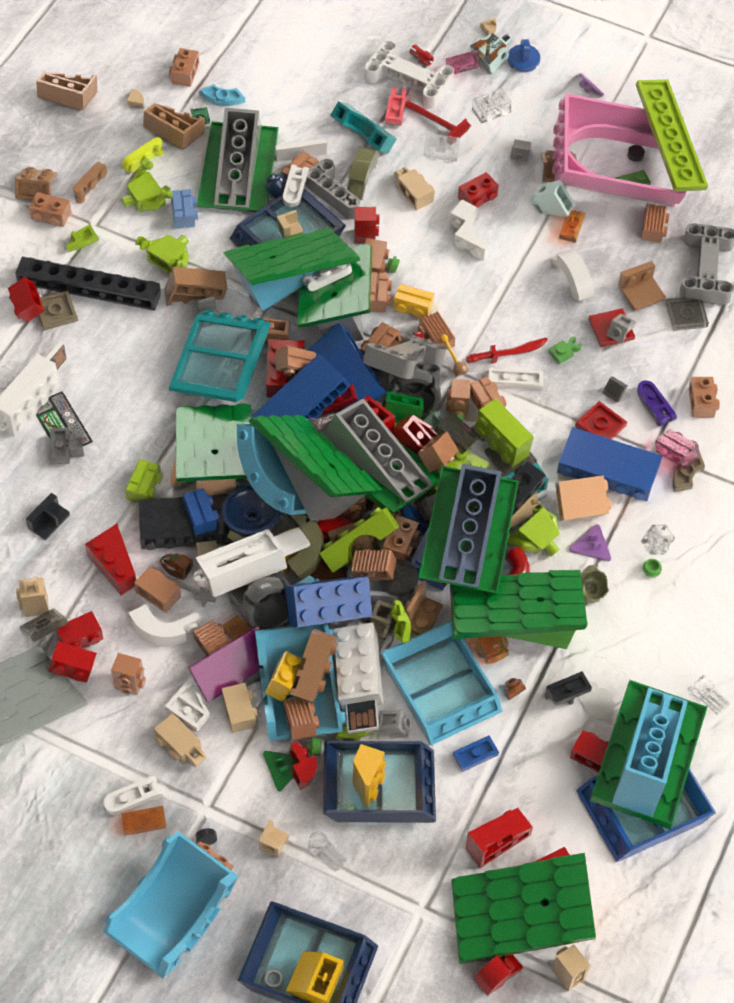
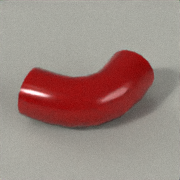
(518, 561)

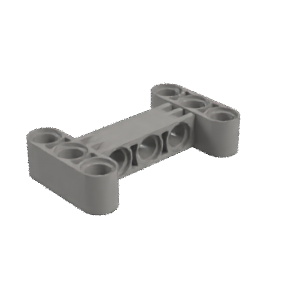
(709, 241)
(402, 358)

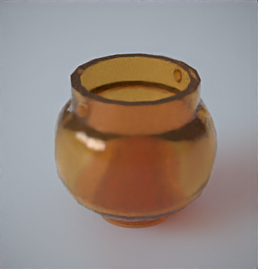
(492, 648)

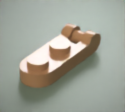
(89, 181)

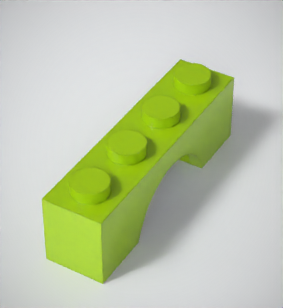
(340, 552)

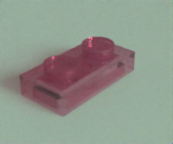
(464, 62)

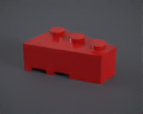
(497, 836)

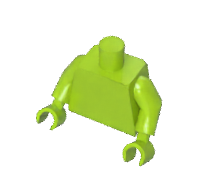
(144, 190)
(166, 251)
(537, 532)

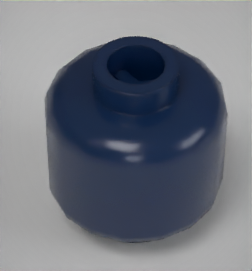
(276, 184)

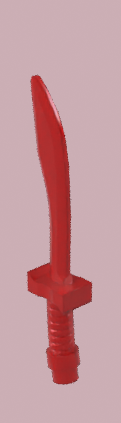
(493, 354)

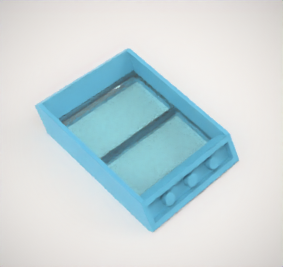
(441, 683)

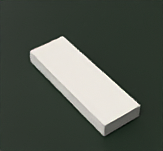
(311, 147)
(516, 378)

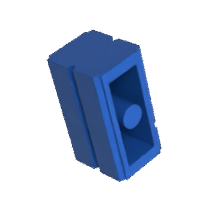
(200, 512)

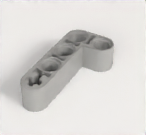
(322, 184)

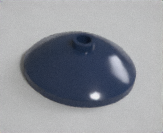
(242, 505)

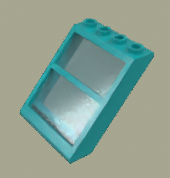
(220, 356)

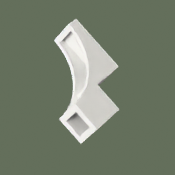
(465, 238)

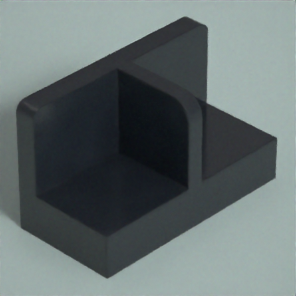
(47, 517)
(568, 689)

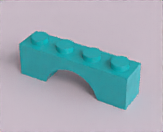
(373, 133)

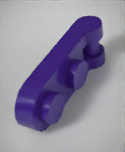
(655, 402)

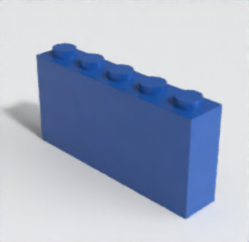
(346, 357)
(307, 391)
(624, 466)

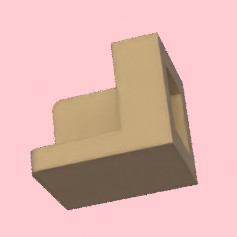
(288, 224)
(272, 839)

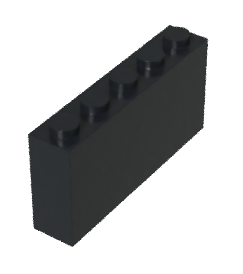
(167, 525)

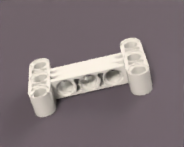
(431, 84)

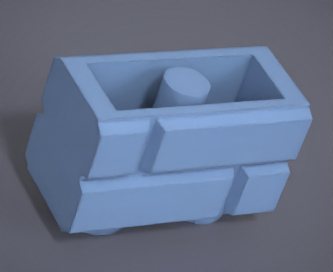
(182, 208)

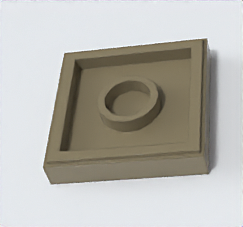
(58, 311)

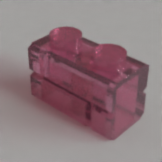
(677, 448)

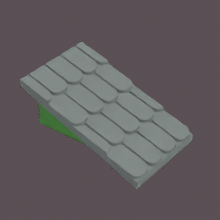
(33, 694)

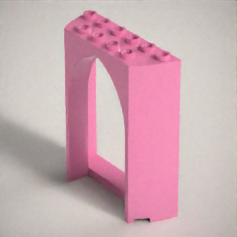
(594, 118)

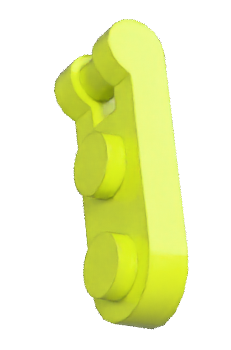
(149, 150)

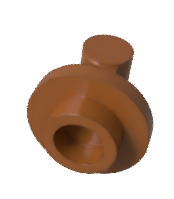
(513, 687)

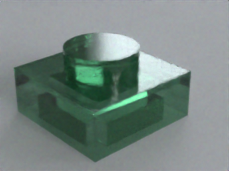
(203, 112)

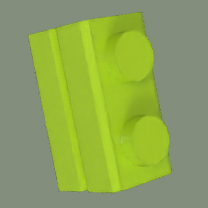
(143, 481)

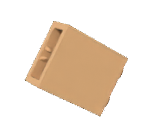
(582, 498)

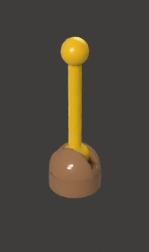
(459, 367)

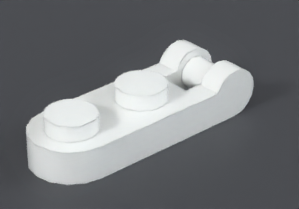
(295, 185)
(326, 276)
(132, 796)

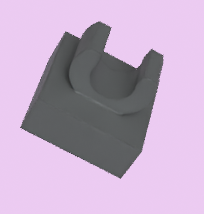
(615, 389)

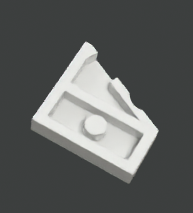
(188, 706)

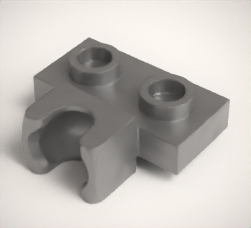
(65, 444)

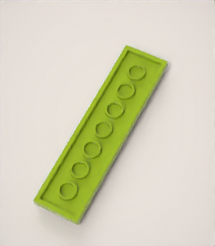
(671, 135)

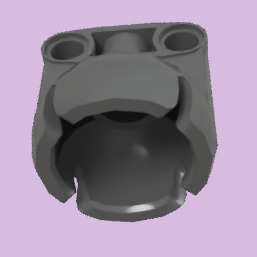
(423, 385)
(263, 602)

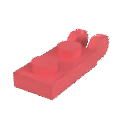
(396, 107)

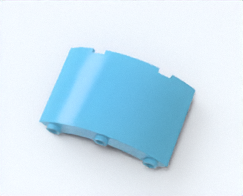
(266, 471)
(270, 648)
(171, 905)

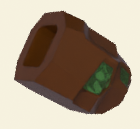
(177, 565)

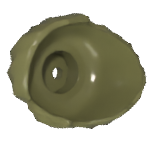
(598, 582)

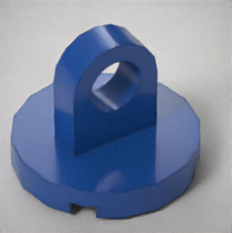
(524, 56)

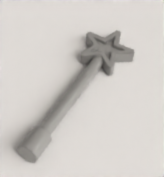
(202, 595)

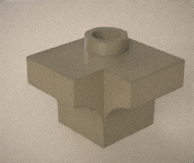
(381, 618)

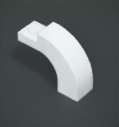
(575, 272)
(161, 632)

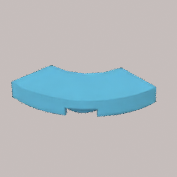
(221, 96)

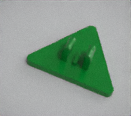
(279, 767)

